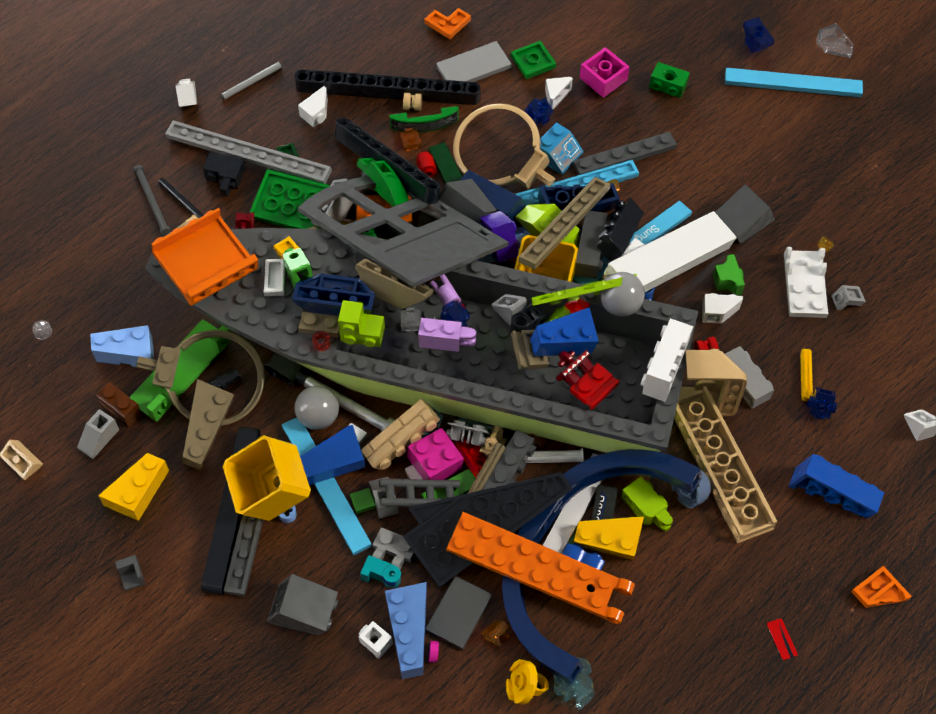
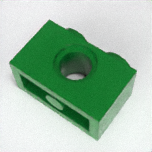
(669, 80)

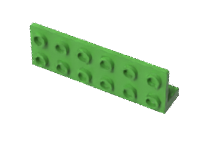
(191, 363)

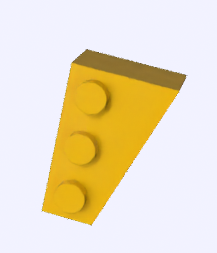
(136, 487)

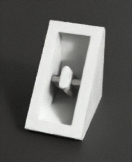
(557, 89)
(921, 424)

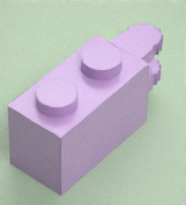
(445, 335)

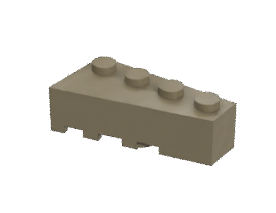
(206, 418)

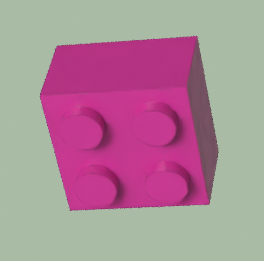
(604, 72)
(435, 456)

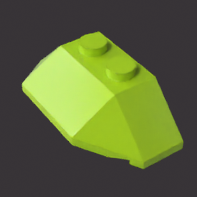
(539, 216)

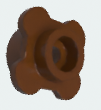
(539, 442)

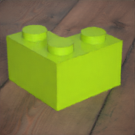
(359, 327)

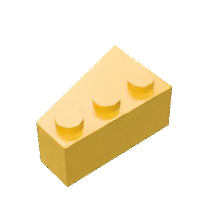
(610, 536)

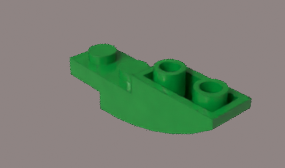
(386, 180)

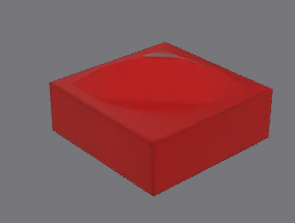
(577, 305)

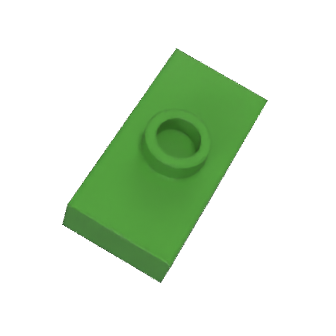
(729, 276)

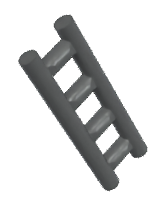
(417, 483)

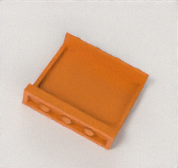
(203, 257)

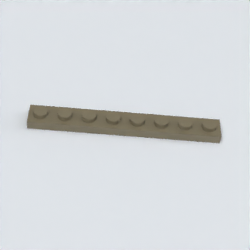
(564, 223)

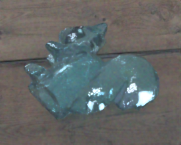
(581, 688)

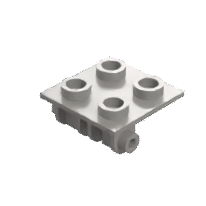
(477, 430)

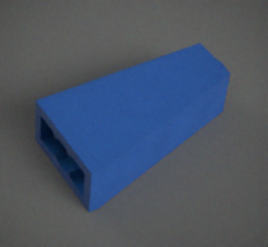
(333, 457)

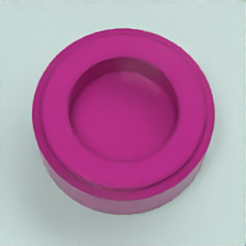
(433, 651)

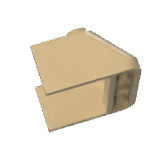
(717, 373)

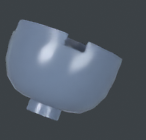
(698, 496)

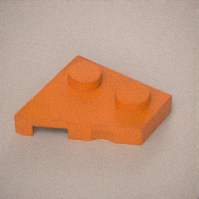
(880, 590)

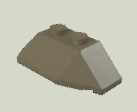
(390, 287)

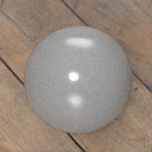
(624, 299)
(316, 407)

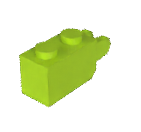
(647, 503)

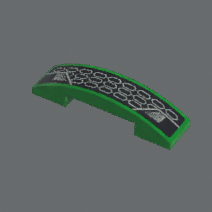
(425, 123)

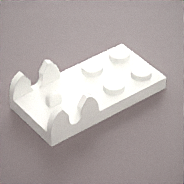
(806, 283)

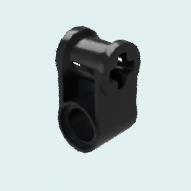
(528, 318)

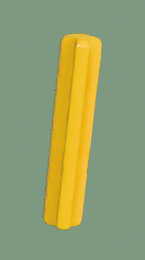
(806, 374)

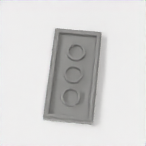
(475, 64)

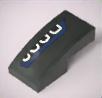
(604, 503)

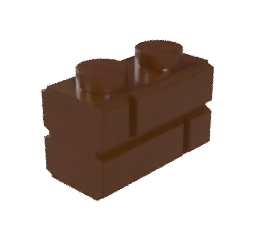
(119, 404)

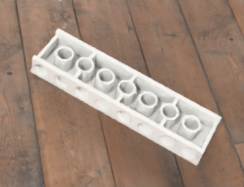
(675, 251)

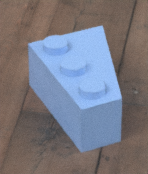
(122, 345)

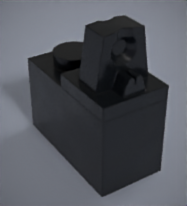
(225, 170)

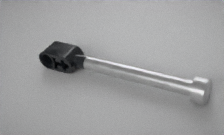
(293, 372)

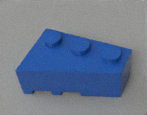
(568, 333)

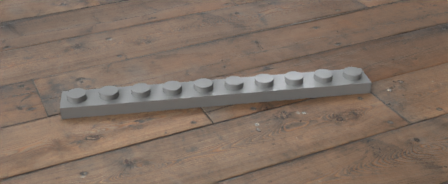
(249, 152)

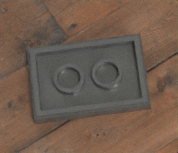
(458, 613)

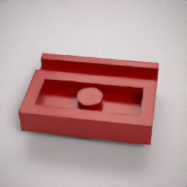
(594, 386)

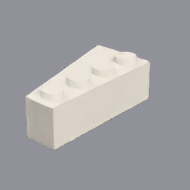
(666, 360)

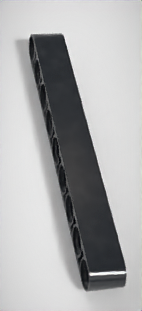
(367, 146)
(225, 529)

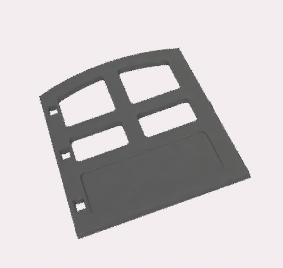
(450, 240)

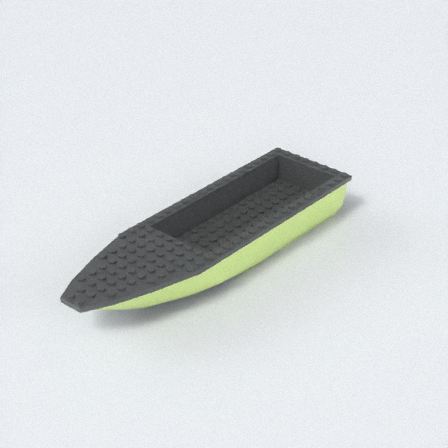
(479, 379)

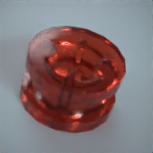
(317, 336)

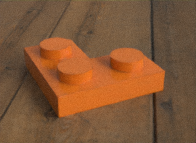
(449, 25)

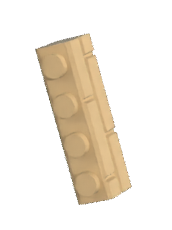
(400, 434)

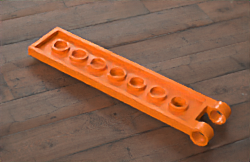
(537, 566)

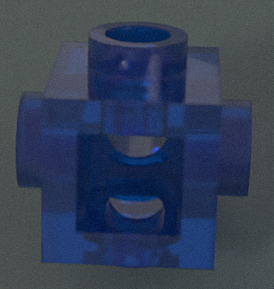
(539, 111)
(822, 403)

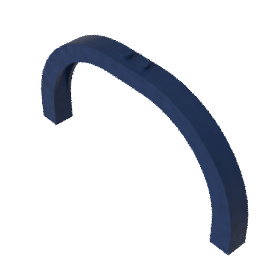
(581, 476)

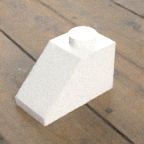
(314, 108)

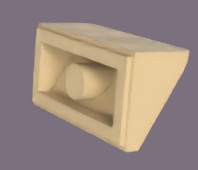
(20, 459)

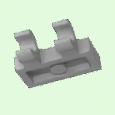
(394, 545)

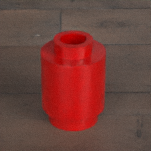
(426, 163)

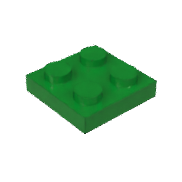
(533, 59)

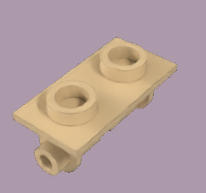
(496, 436)

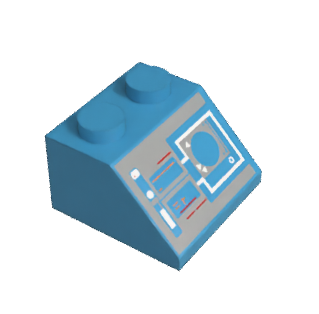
(560, 148)

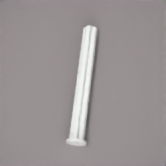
(555, 456)

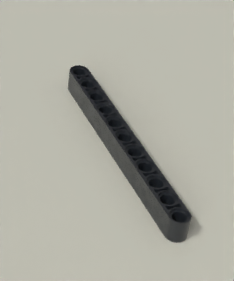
(388, 86)

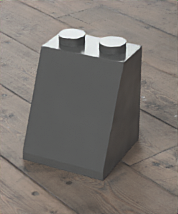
(466, 199)
(745, 214)
(303, 606)

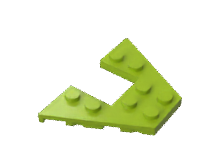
(573, 293)

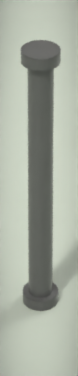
(139, 171)

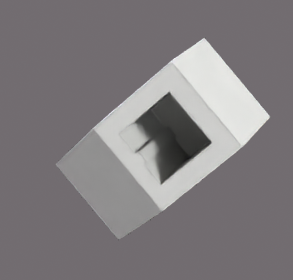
(186, 92)
(719, 307)

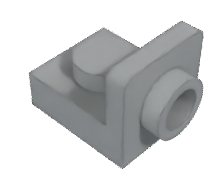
(848, 295)

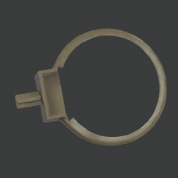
(167, 364)

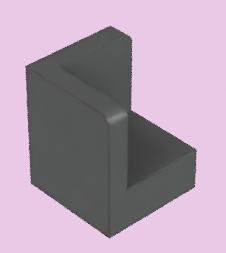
(130, 572)

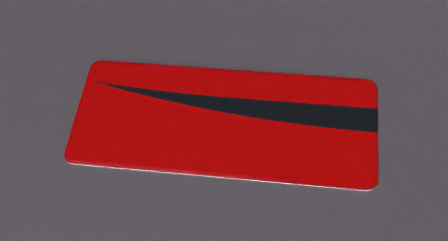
(782, 639)

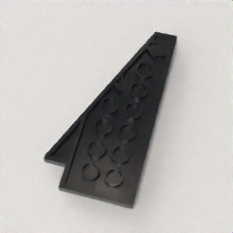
(503, 506)

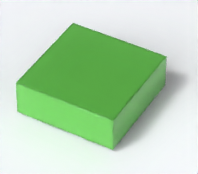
(362, 501)

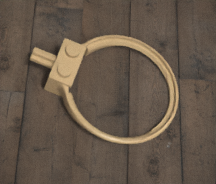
(533, 168)

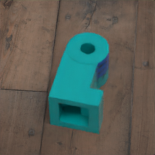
(381, 571)

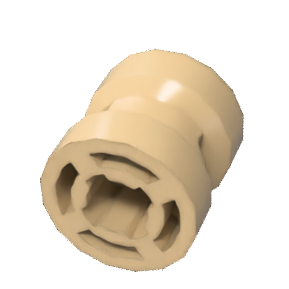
(416, 101)

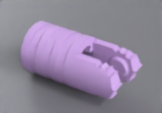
(446, 292)

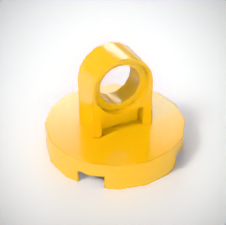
(523, 682)

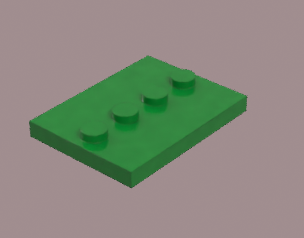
(280, 198)

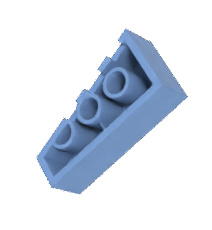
(408, 618)

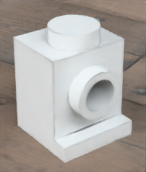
(373, 631)

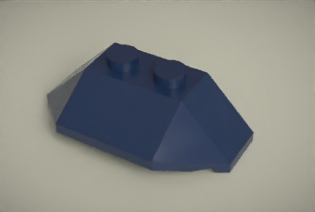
(326, 293)

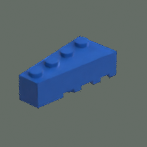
(837, 486)

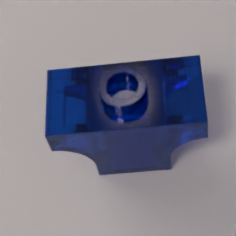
(757, 35)

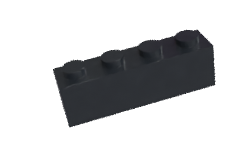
(619, 229)

